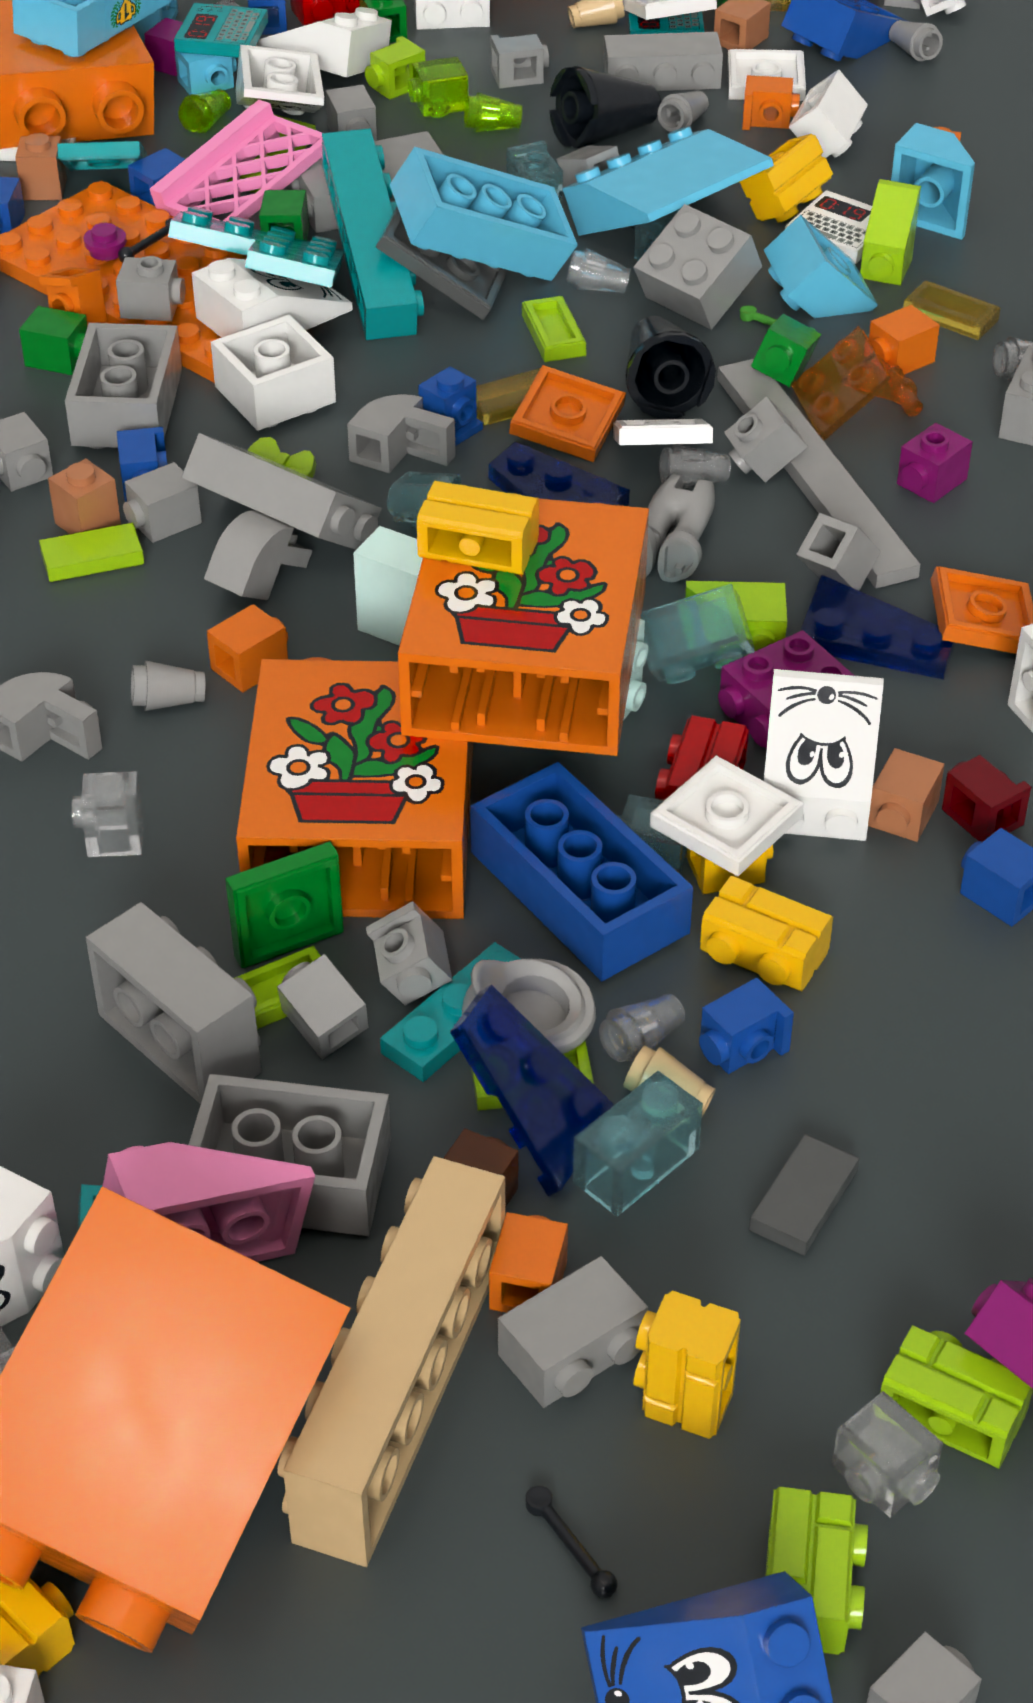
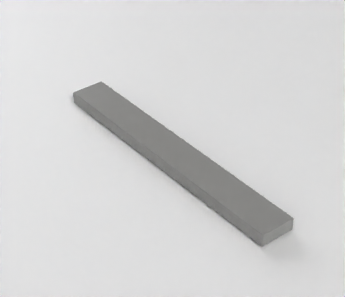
(823, 476)

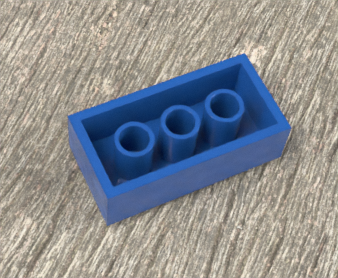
(581, 870)

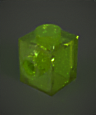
(439, 86)

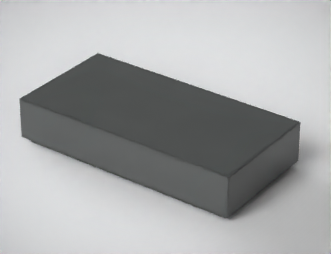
(804, 1194)

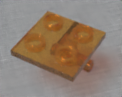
(848, 381)

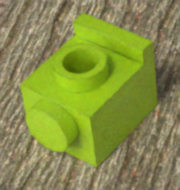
(390, 68)

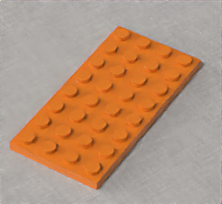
(57, 242)

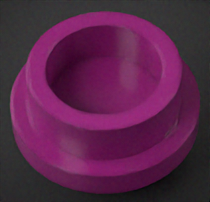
(104, 241)

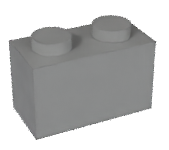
(571, 1332)

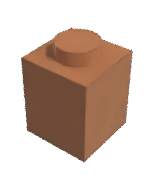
(742, 23)
(39, 168)
(84, 498)
(905, 794)

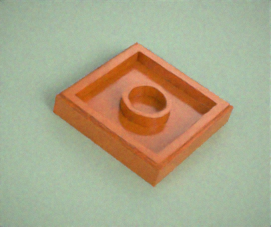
(567, 413)
(981, 608)

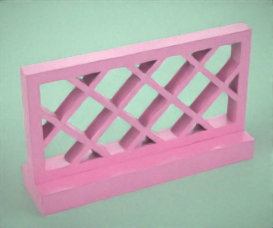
(232, 155)

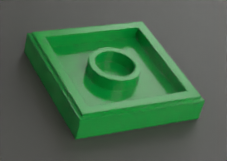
(285, 904)

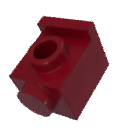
(984, 798)

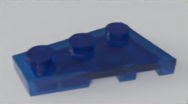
(541, 476)
(874, 632)
(533, 1082)

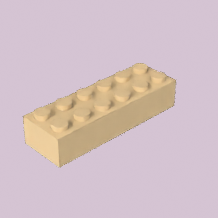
(393, 1363)

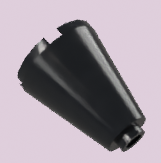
(599, 106)
(667, 369)

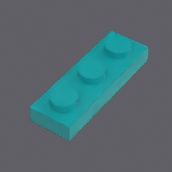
(423, 1038)

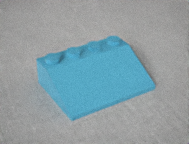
(659, 179)

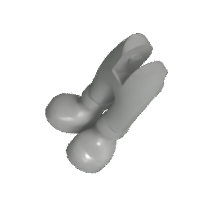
(690, 511)

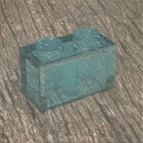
(696, 634)
(637, 1143)

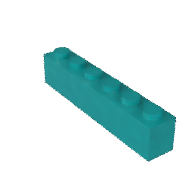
(362, 210)

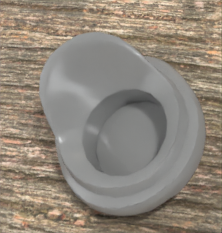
(544, 993)

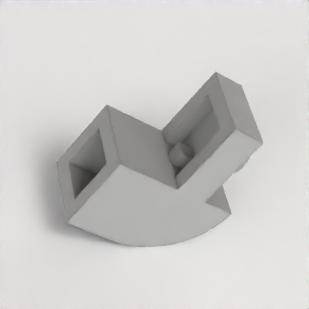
(396, 427)
(252, 553)
(42, 709)

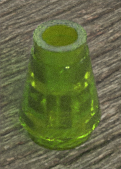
(203, 110)
(491, 113)

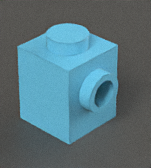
(204, 72)

